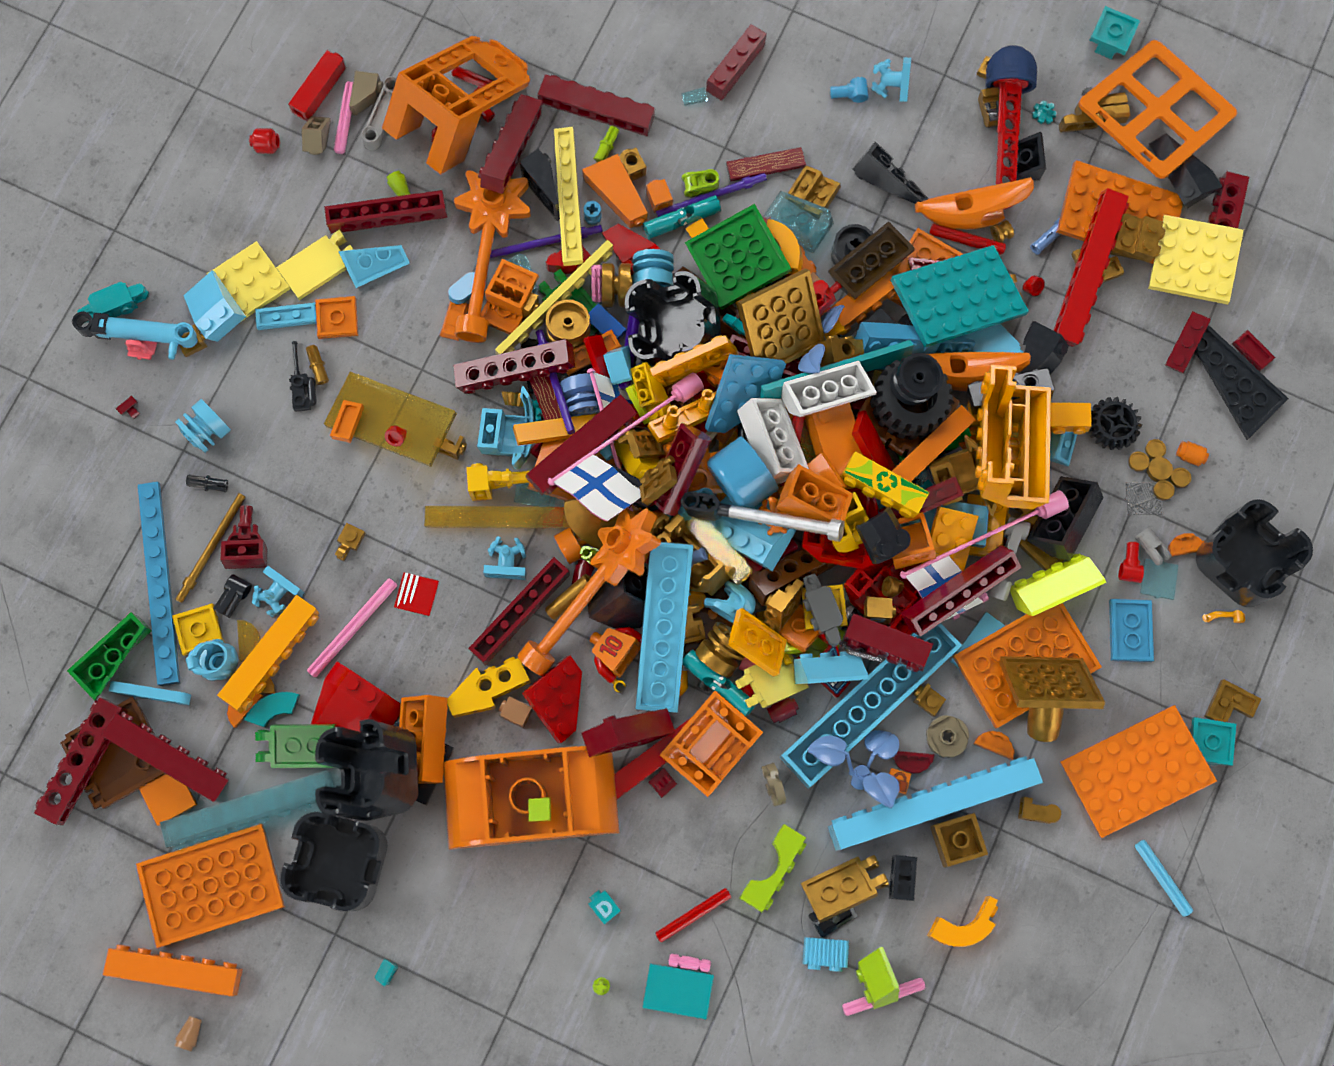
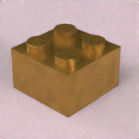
(959, 840)

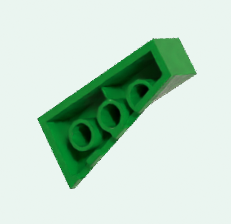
(101, 662)

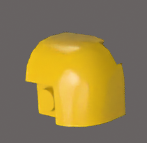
(854, 517)

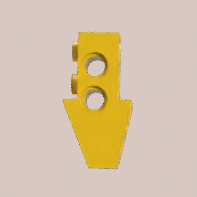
(471, 699)

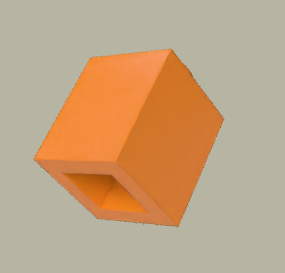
(659, 194)

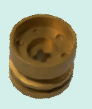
(717, 653)

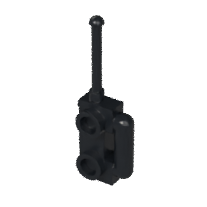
(298, 384)

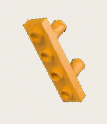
(689, 414)

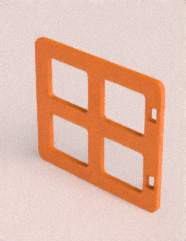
(1158, 108)

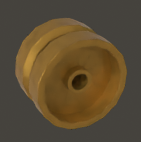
(615, 285)
(568, 321)

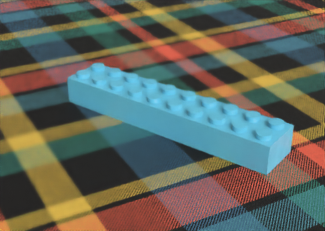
(867, 705)
(931, 805)

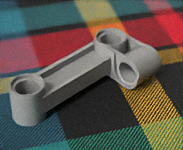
(376, 120)
(1015, 534)

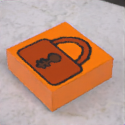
(903, 779)

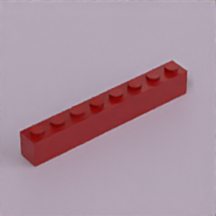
(1090, 266)

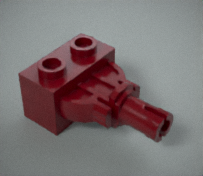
(244, 545)

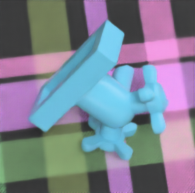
(892, 78)
(505, 561)
(275, 592)

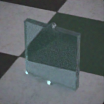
(1159, 580)

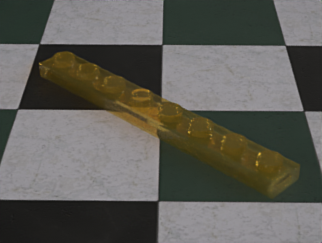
(494, 517)

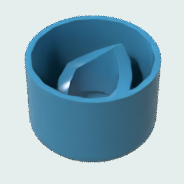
(742, 474)

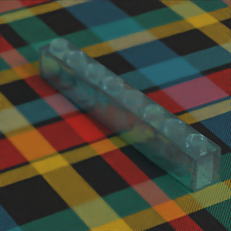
(243, 810)

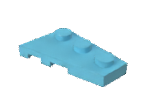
(373, 263)

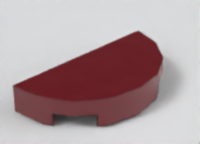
(913, 762)

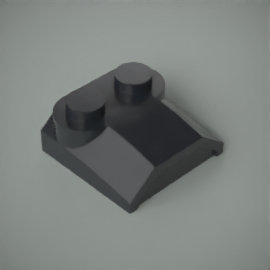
(883, 536)

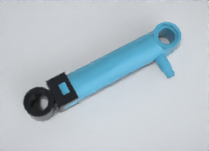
(105, 327)

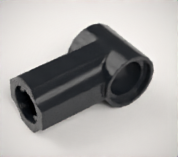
(234, 591)

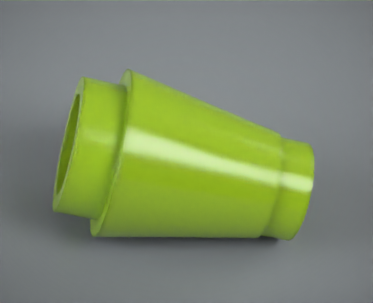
(398, 183)

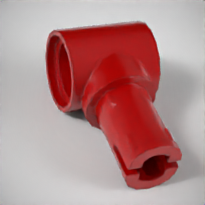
(1130, 568)

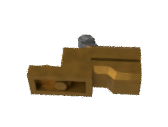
(1113, 104)

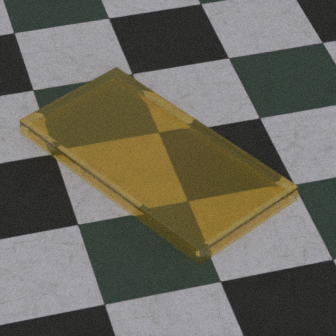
(387, 406)

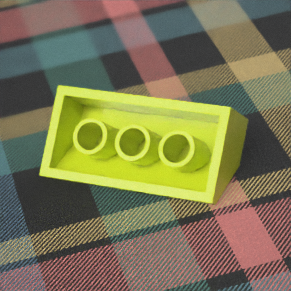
(1056, 585)

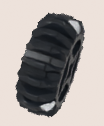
(1130, 427)

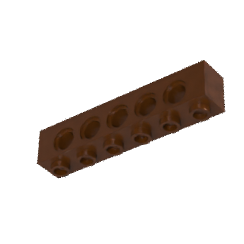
(794, 562)

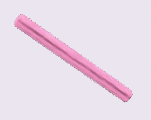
(352, 627)

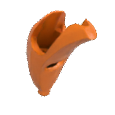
(975, 207)
(968, 367)

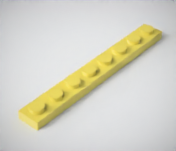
(568, 196)
(563, 292)

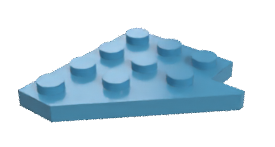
(739, 384)

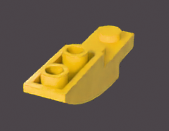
(650, 393)

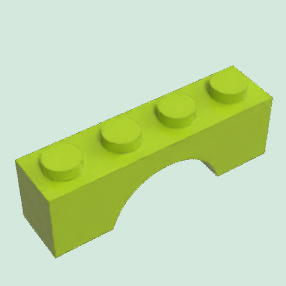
(787, 845)

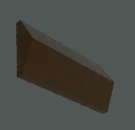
(871, 260)

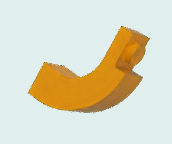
(788, 244)
(969, 934)

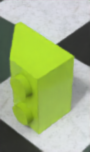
(878, 979)

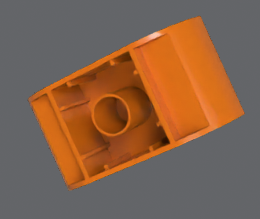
(492, 793)

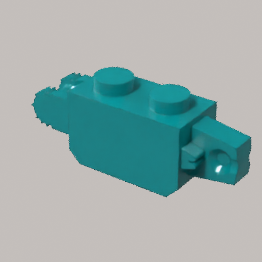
(115, 299)

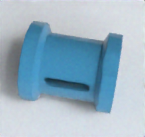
(592, 206)

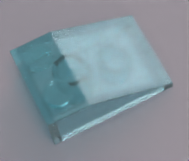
(805, 219)

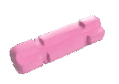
(596, 278)
(689, 962)

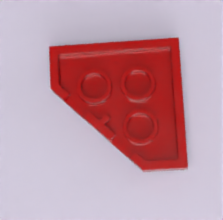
(557, 698)

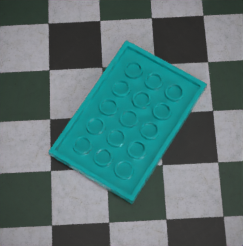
(959, 296)

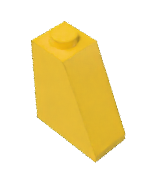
(634, 466)

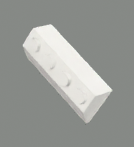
(827, 389)
(772, 436)

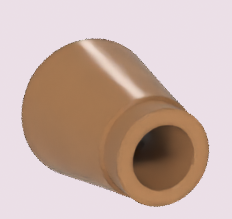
(188, 1034)

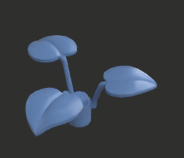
(811, 361)
(882, 786)

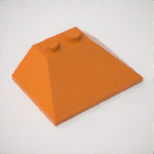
(711, 743)

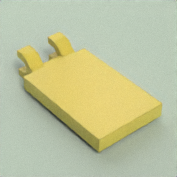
(314, 265)
(769, 688)

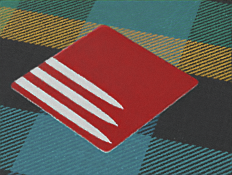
(416, 594)

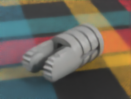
(1153, 546)

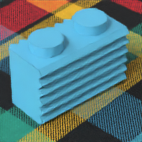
(825, 952)

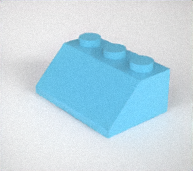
(828, 668)

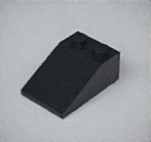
(538, 171)

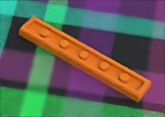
(934, 444)

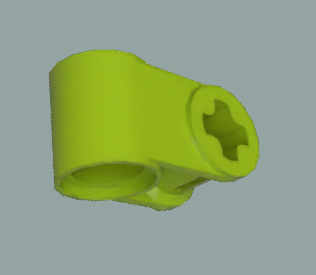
(699, 183)

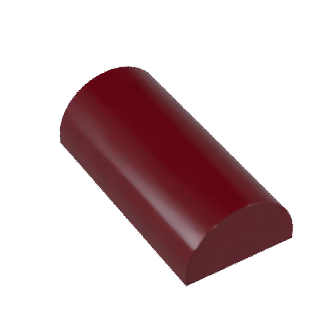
(688, 451)

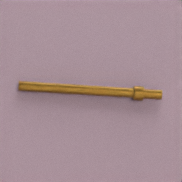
(189, 582)

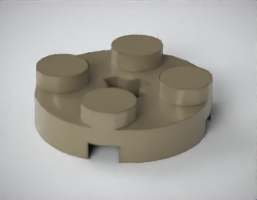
(950, 725)
(774, 785)

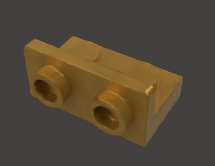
(642, 444)

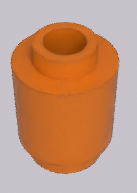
(1192, 453)

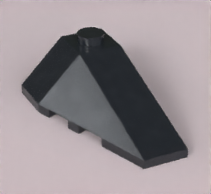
(879, 171)
(1192, 178)
(1045, 347)

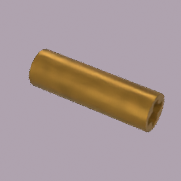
(562, 602)

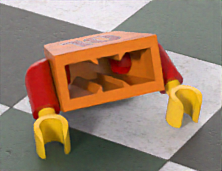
(615, 652)

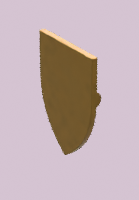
(585, 523)

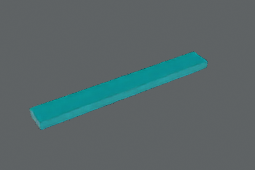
(869, 362)

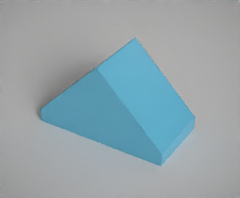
(619, 365)

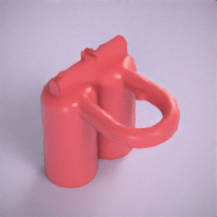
(141, 349)

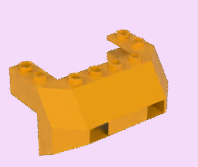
(1006, 458)

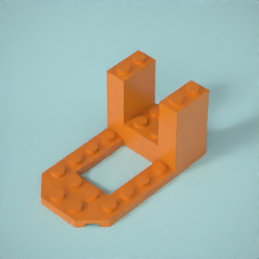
(428, 93)

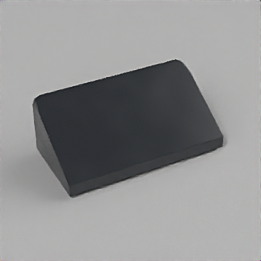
(833, 923)

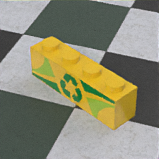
(884, 485)

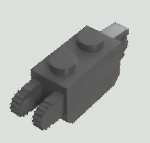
(823, 608)

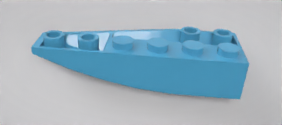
(881, 335)

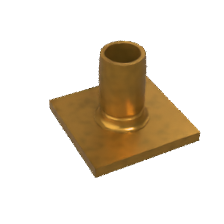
(782, 319)
(1047, 688)

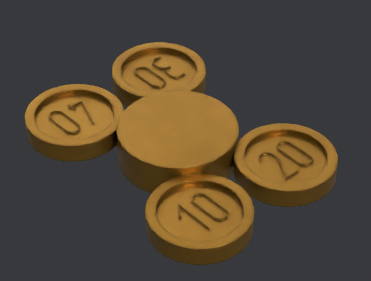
(1159, 469)

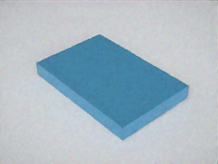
(1131, 630)

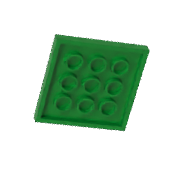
(738, 256)

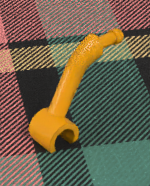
(1238, 616)

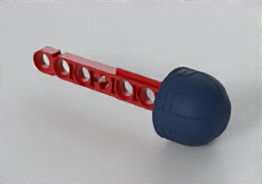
(1014, 73)

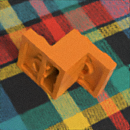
(507, 296)

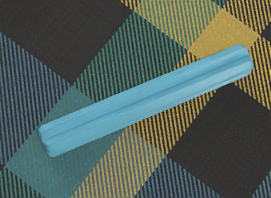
(1163, 878)

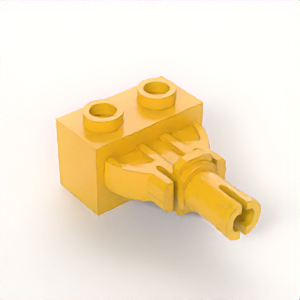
(483, 481)

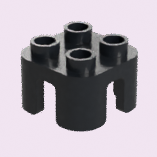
(672, 316)
(1251, 556)
(375, 771)
(334, 862)

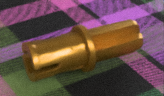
(317, 365)

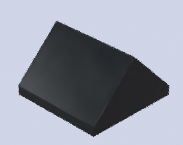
(1030, 157)

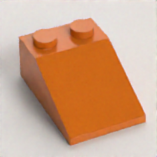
(813, 496)

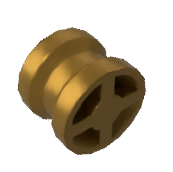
(1002, 231)

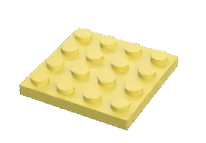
(1196, 259)

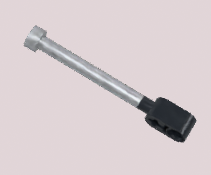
(709, 508)

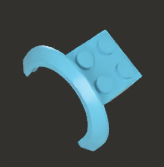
(497, 432)

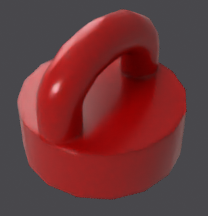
(1034, 285)
(395, 435)

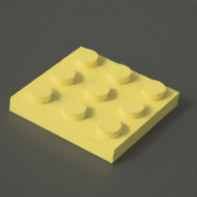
(251, 279)

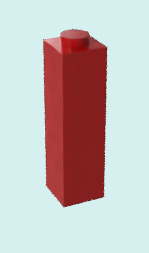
(317, 85)

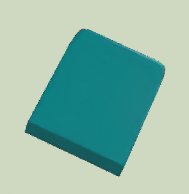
(386, 972)

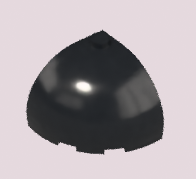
(620, 604)

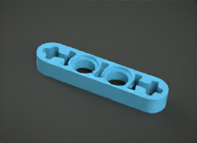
(149, 693)

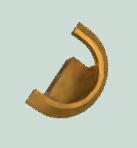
(963, 466)

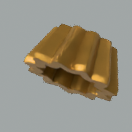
(512, 398)

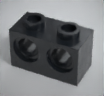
(903, 877)

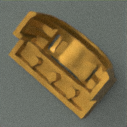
(702, 578)

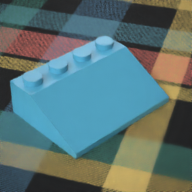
(752, 538)

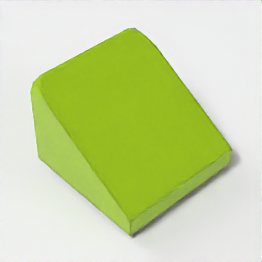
(540, 809)

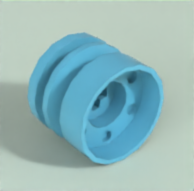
(654, 265)
(202, 426)

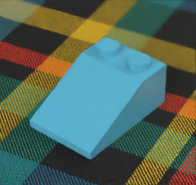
(213, 307)

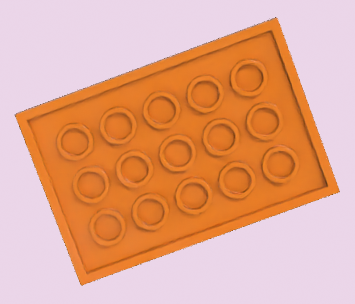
(1084, 190)
(1042, 635)
(1138, 771)
(210, 885)

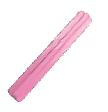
(344, 120)
(904, 990)

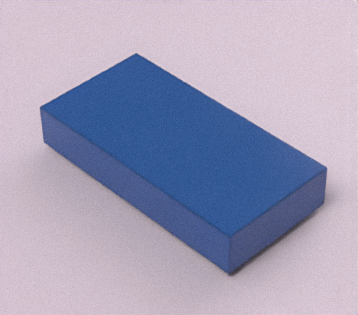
(604, 321)

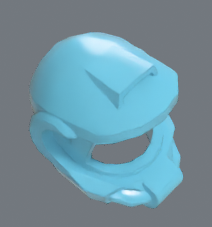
(738, 598)
(216, 661)

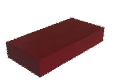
(1253, 350)

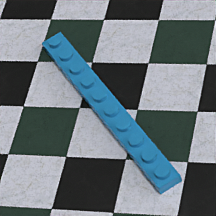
(158, 583)

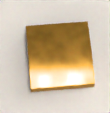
(814, 187)

